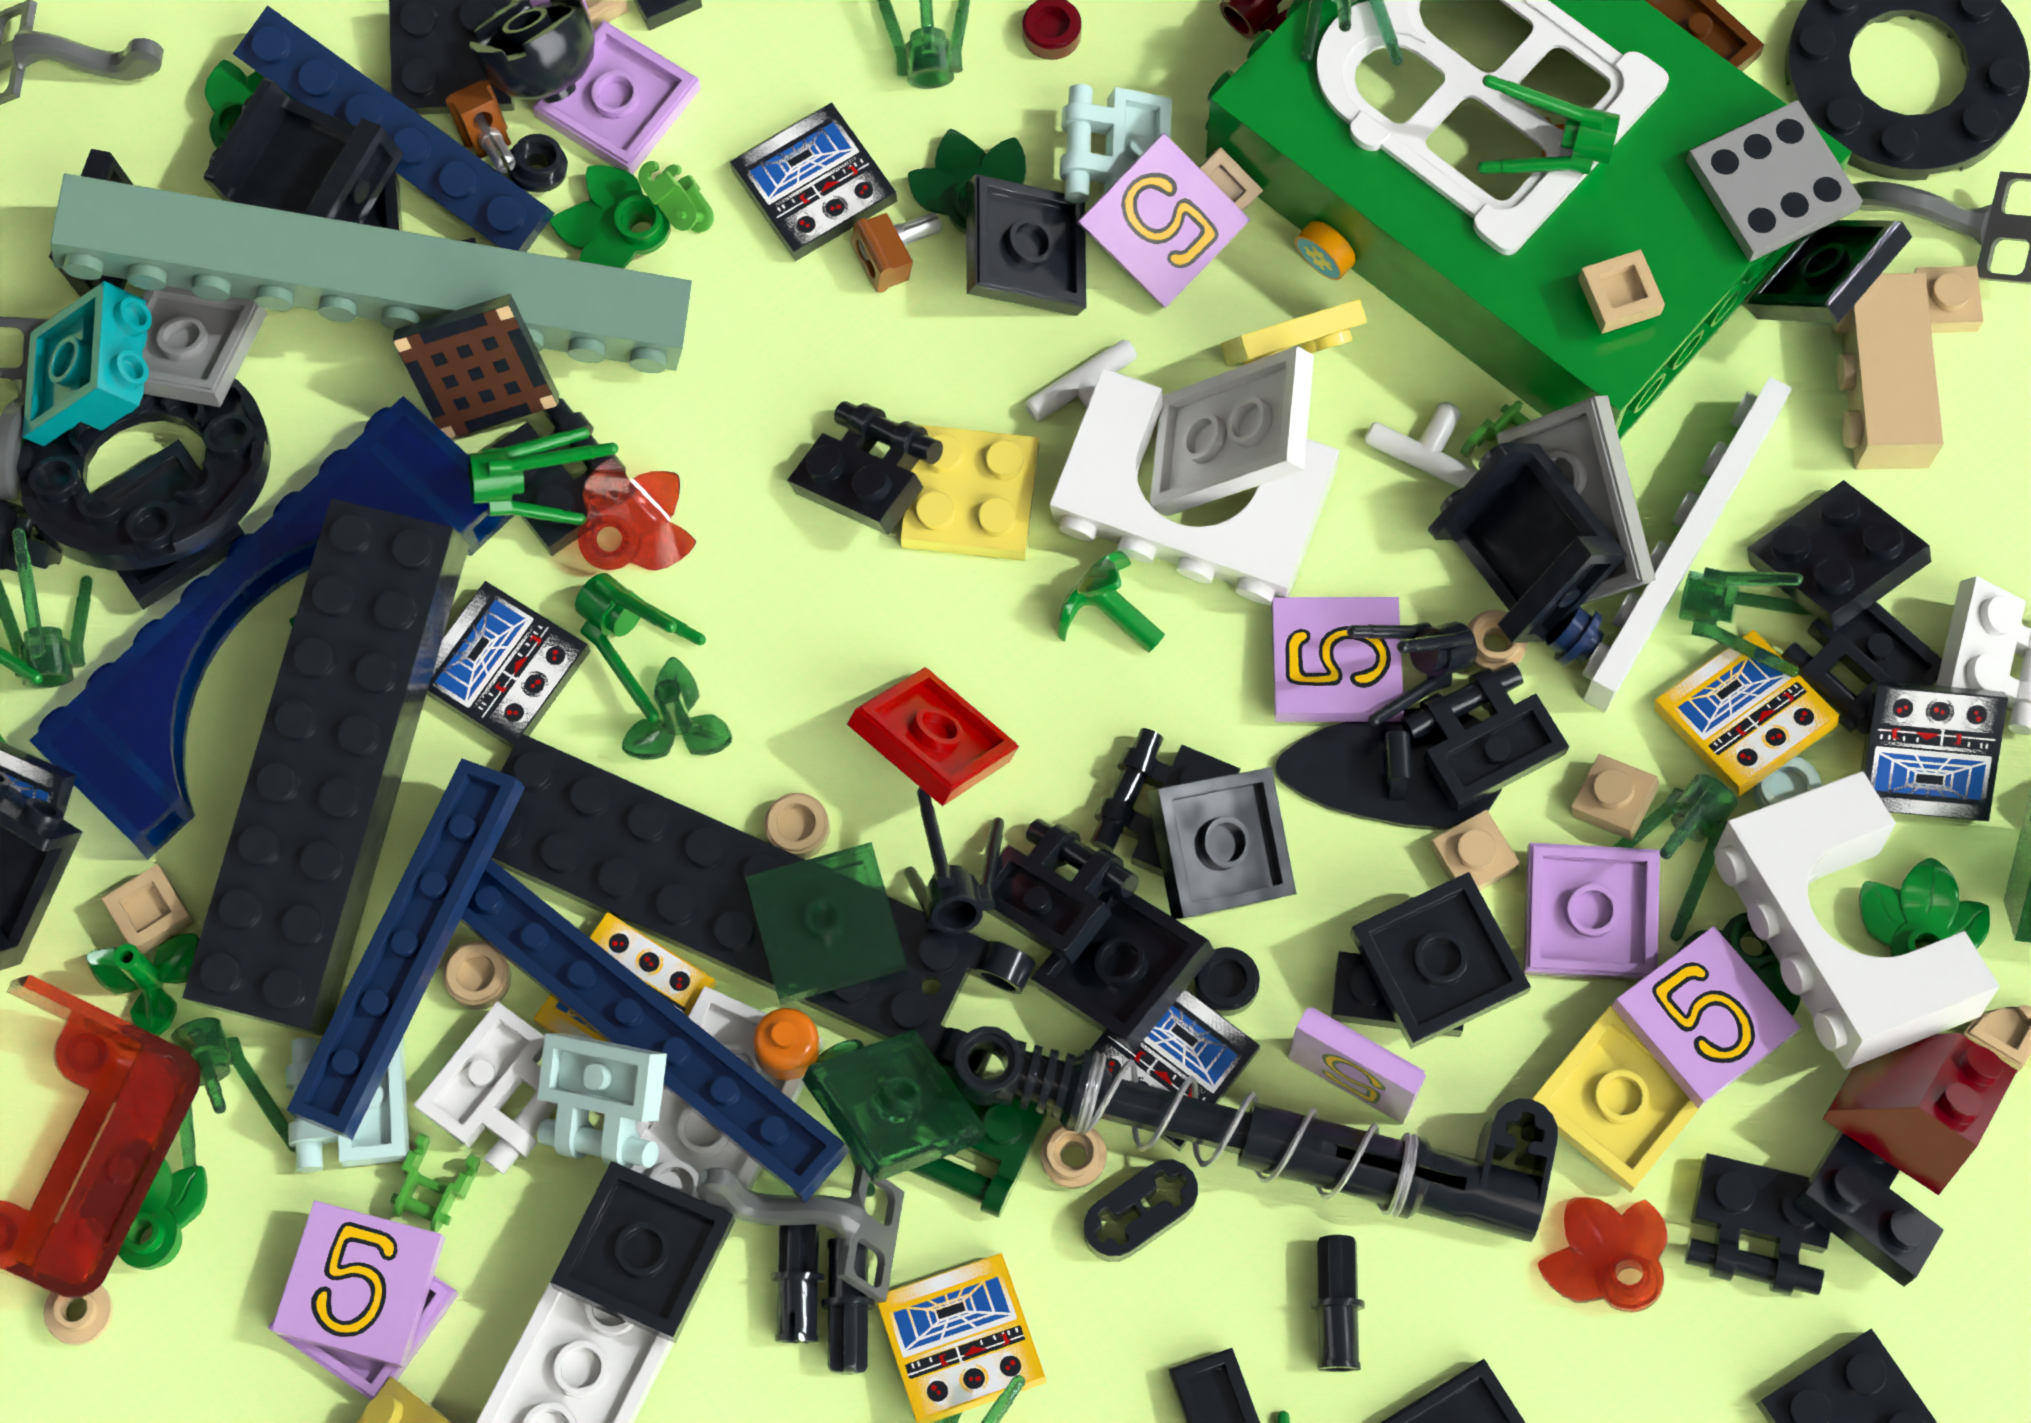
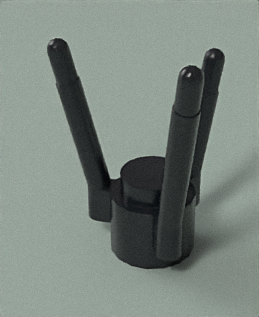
(1433, 651)
(953, 896)

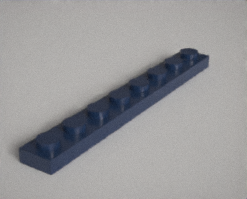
(633, 1014)

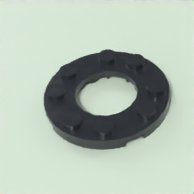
(1917, 144)
(154, 532)

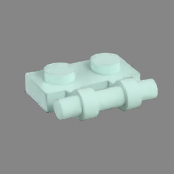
(1130, 127)
(604, 1079)
(383, 1130)

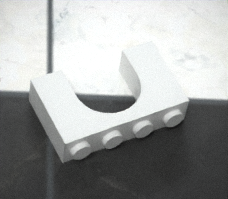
(1102, 498)
(1856, 1000)

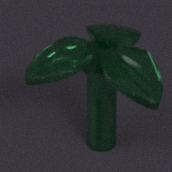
(676, 695)

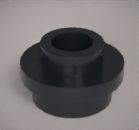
(542, 151)

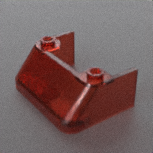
(112, 1152)

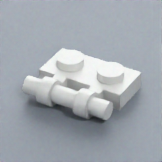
(1982, 647)
(482, 1079)

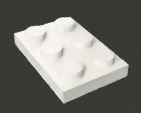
(1232, 431)

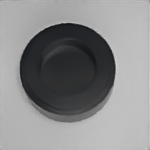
(1228, 981)

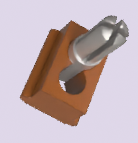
(481, 123)
(883, 246)

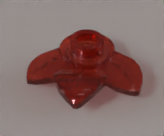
(639, 512)
(1603, 1246)

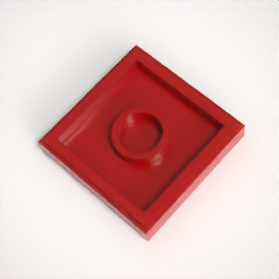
(933, 735)

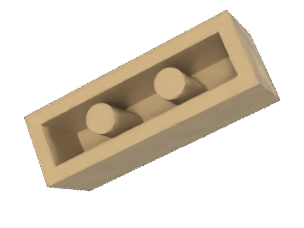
(1890, 376)

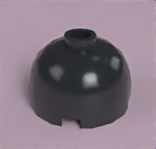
(536, 48)

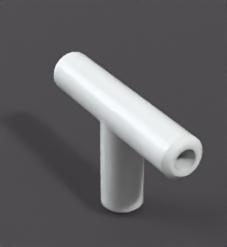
(1080, 381)
(1427, 452)

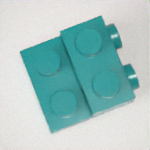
(86, 364)

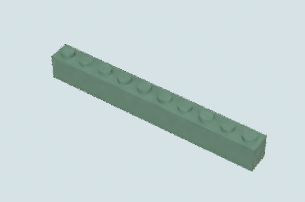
(361, 270)

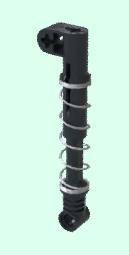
(1289, 1145)

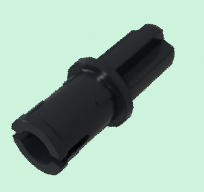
(797, 1283)
(1338, 1304)
(847, 1314)

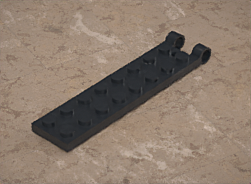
(688, 886)

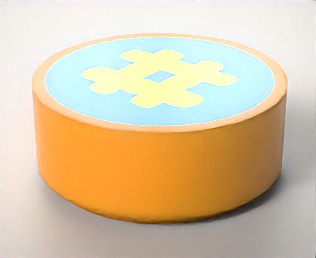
(1325, 250)

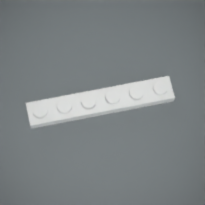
(1671, 562)

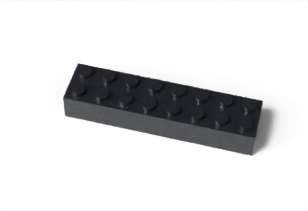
(327, 768)

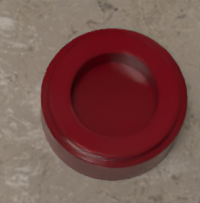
(1051, 28)

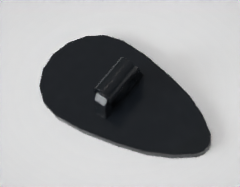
(1374, 775)

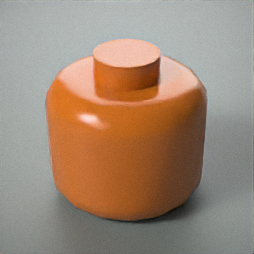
(786, 1043)

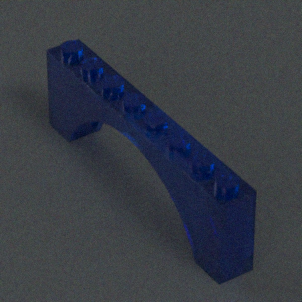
(134, 715)

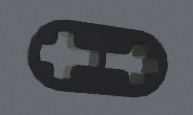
(1131, 1197)

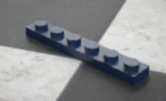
(430, 157)
(406, 949)

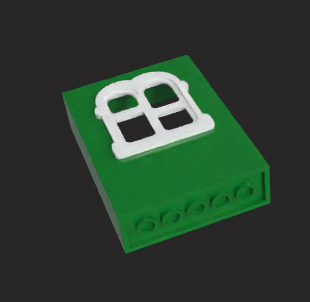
(1506, 272)

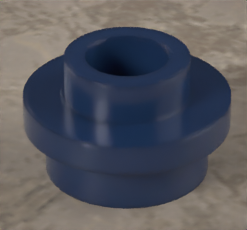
(1577, 637)

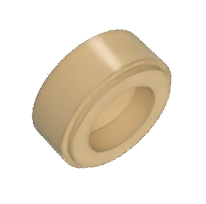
(797, 824)
(477, 975)

